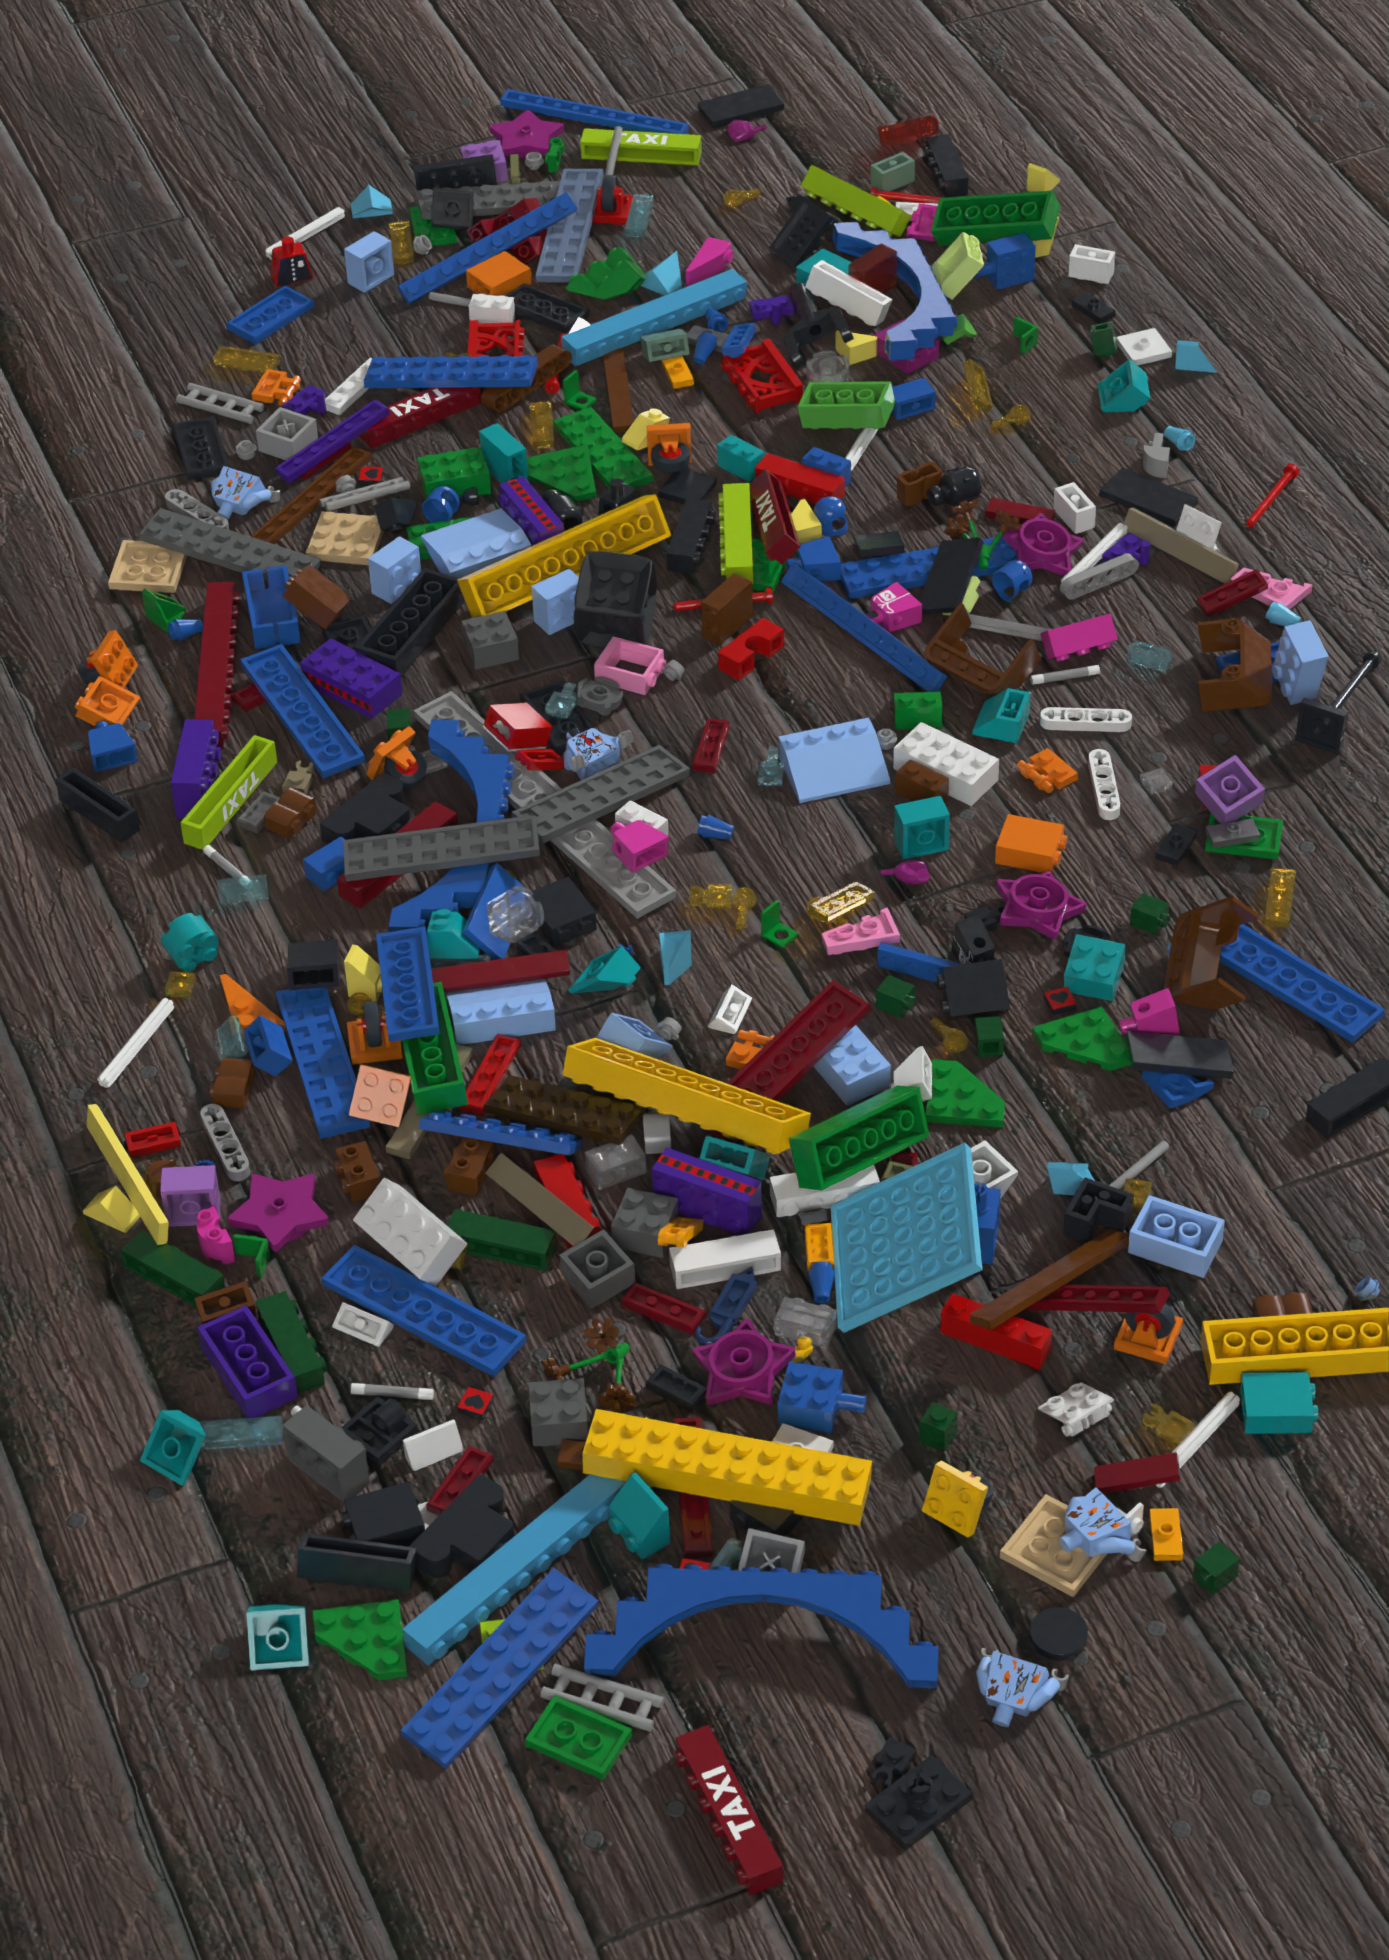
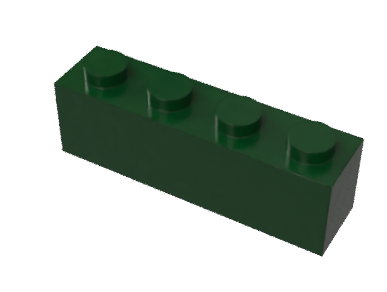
(504, 1239)
(170, 1268)
(290, 1338)

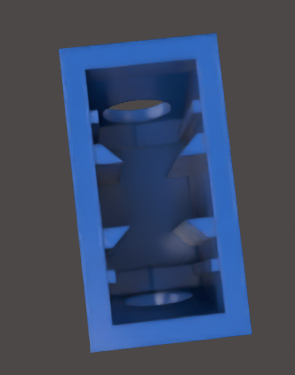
(818, 559)
(111, 746)

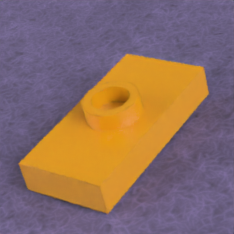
(677, 372)
(819, 1244)
(1166, 1534)

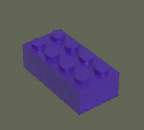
(195, 764)
(247, 1362)

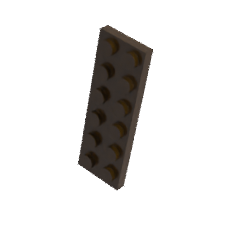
(564, 1109)

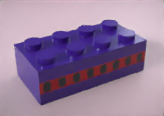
(529, 510)
(352, 678)
(709, 1191)

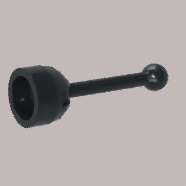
(470, 496)

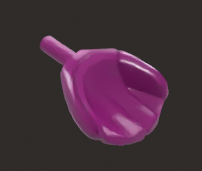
(742, 130)
(909, 872)

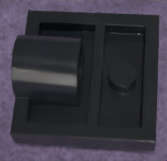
(380, 1428)

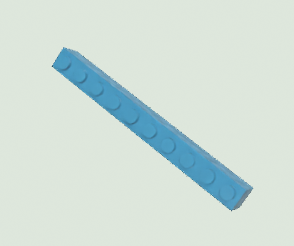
(654, 316)
(510, 1568)

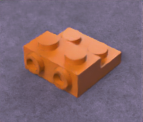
(106, 703)

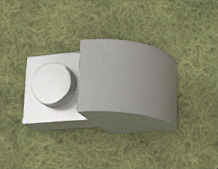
(1156, 457)
(656, 1132)

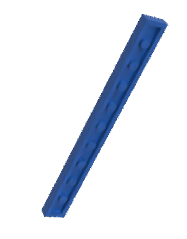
(590, 114)
(491, 245)
(864, 628)

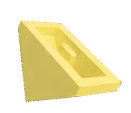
(1040, 179)
(857, 350)
(113, 1209)

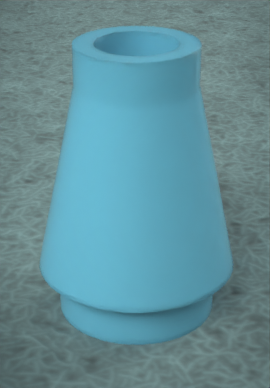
(1181, 438)
(1281, 615)

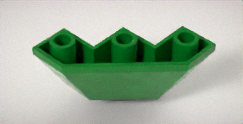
(609, 279)

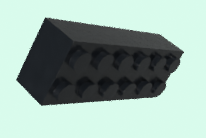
(413, 621)

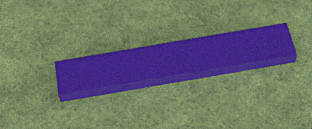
(332, 441)

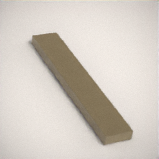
(1180, 546)
(408, 1135)
(539, 1200)

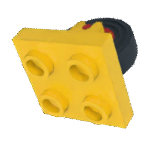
(957, 1497)

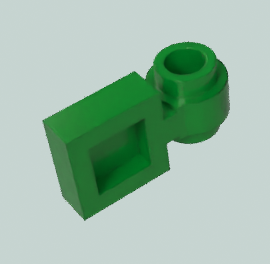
(556, 150)

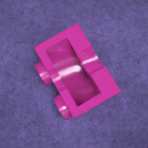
(922, 223)
(212, 1239)

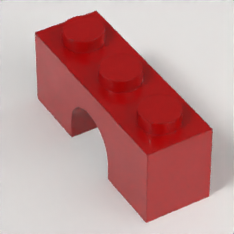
(738, 656)

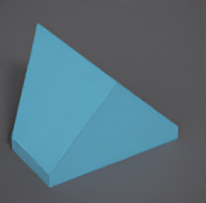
(370, 203)
(665, 276)
(1191, 357)
(675, 954)
(1067, 1176)

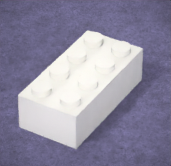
(968, 768)
(410, 1232)

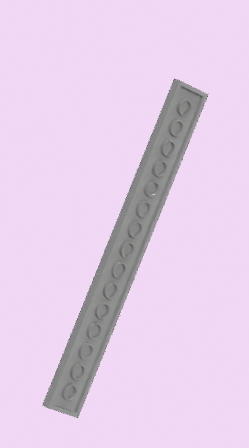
(587, 845)

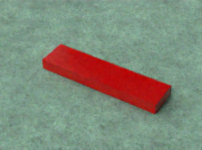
(490, 1073)

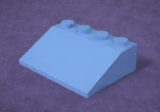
(475, 543)
(833, 760)
(501, 1009)

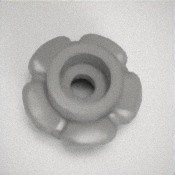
(534, 160)
(422, 244)
(246, 449)
(345, 484)
(673, 670)
(886, 738)
(669, 1029)

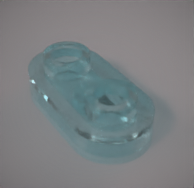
(1149, 656)
(729, 1554)

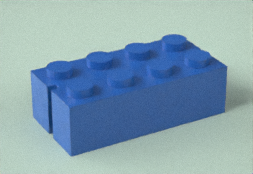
(270, 615)

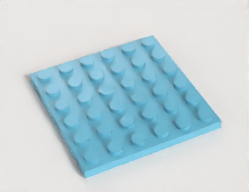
(905, 1238)

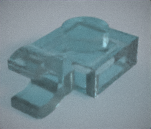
(562, 703)
(772, 771)

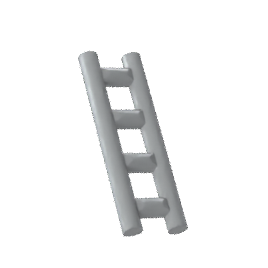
(213, 396)
(364, 494)
(619, 1693)

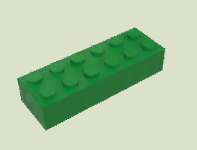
(996, 216)
(435, 1065)
(859, 1137)

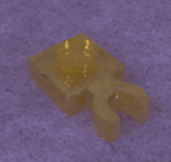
(714, 896)
(1170, 1427)

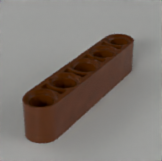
(550, 363)

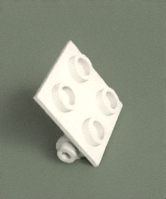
(1199, 527)
(1078, 1408)

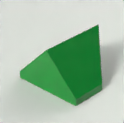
(161, 608)

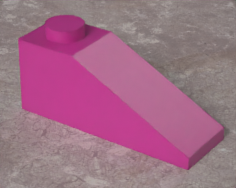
(709, 261)

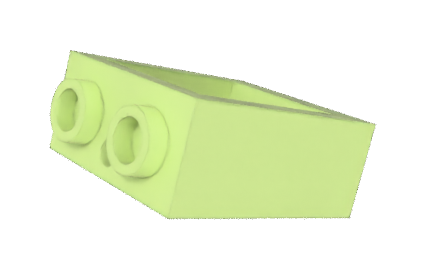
(958, 264)

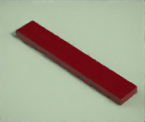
(502, 971)
(1104, 1299)
(695, 1514)

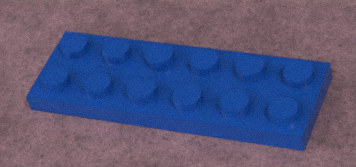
(407, 984)
(493, 1131)

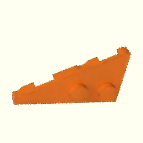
(244, 1005)

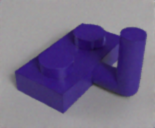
(771, 308)
(306, 400)
(1129, 545)

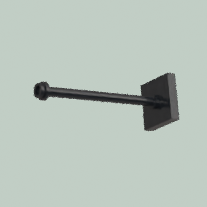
(1325, 724)

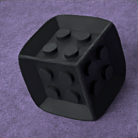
(615, 598)

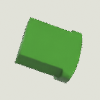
(963, 328)

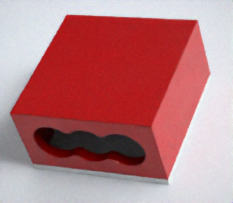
(517, 727)

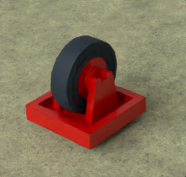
(611, 203)

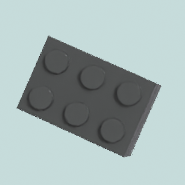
(326, 1453)

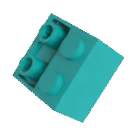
(1004, 716)

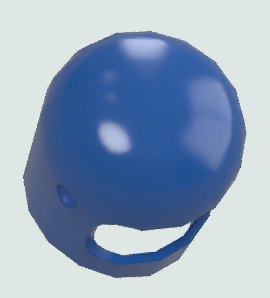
(438, 501)
(827, 511)
(1012, 574)

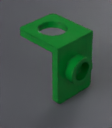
(1027, 332)
(572, 392)
(771, 925)
(253, 1247)

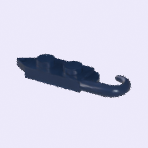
(730, 1305)

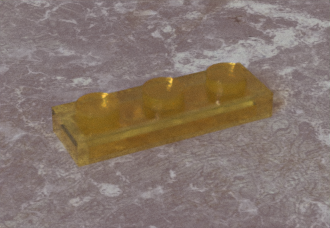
(401, 242)
(246, 359)
(977, 385)
(542, 425)
(1280, 897)
(841, 902)

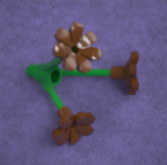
(964, 524)
(601, 1337)

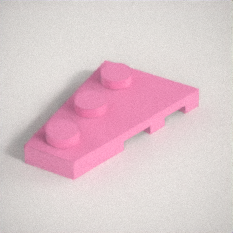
(1279, 591)
(863, 935)

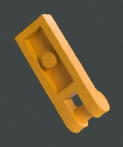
(679, 1231)

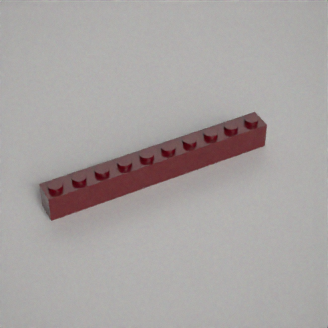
(217, 656)

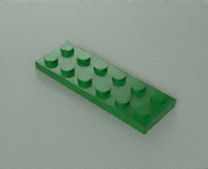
(607, 453)

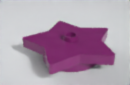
(526, 134)
(1044, 545)
(1037, 903)
(280, 1210)
(743, 1365)

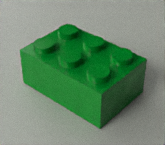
(455, 470)

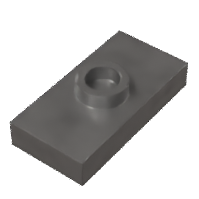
(695, 331)
(253, 817)
(1232, 833)

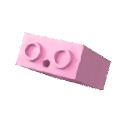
(635, 653)

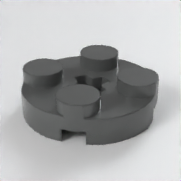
(590, 696)

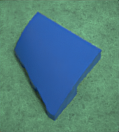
(1176, 1088)

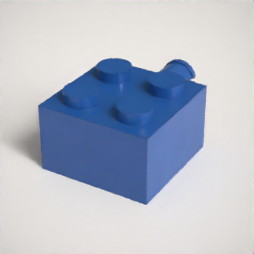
(1009, 261)
(988, 1220)
(814, 1397)

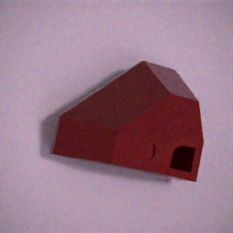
(525, 250)

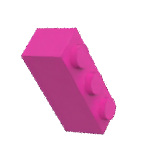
(1079, 637)

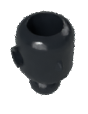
(955, 487)
(564, 508)

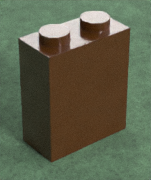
(316, 596)
(727, 609)

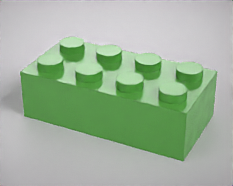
(846, 405)

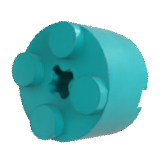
(190, 941)

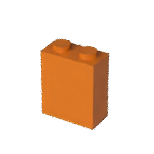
(498, 275)
(1030, 844)

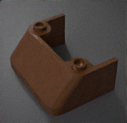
(951, 655)
(1241, 684)
(1197, 952)

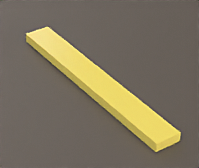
(127, 1174)

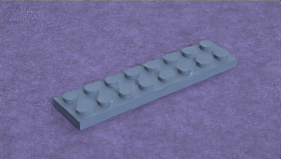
(568, 238)

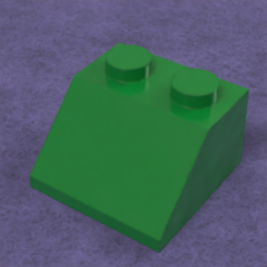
(914, 708)

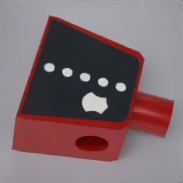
(289, 263)

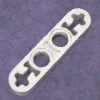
(1086, 722)
(1101, 784)

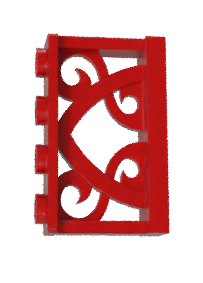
(489, 333)
(786, 390)

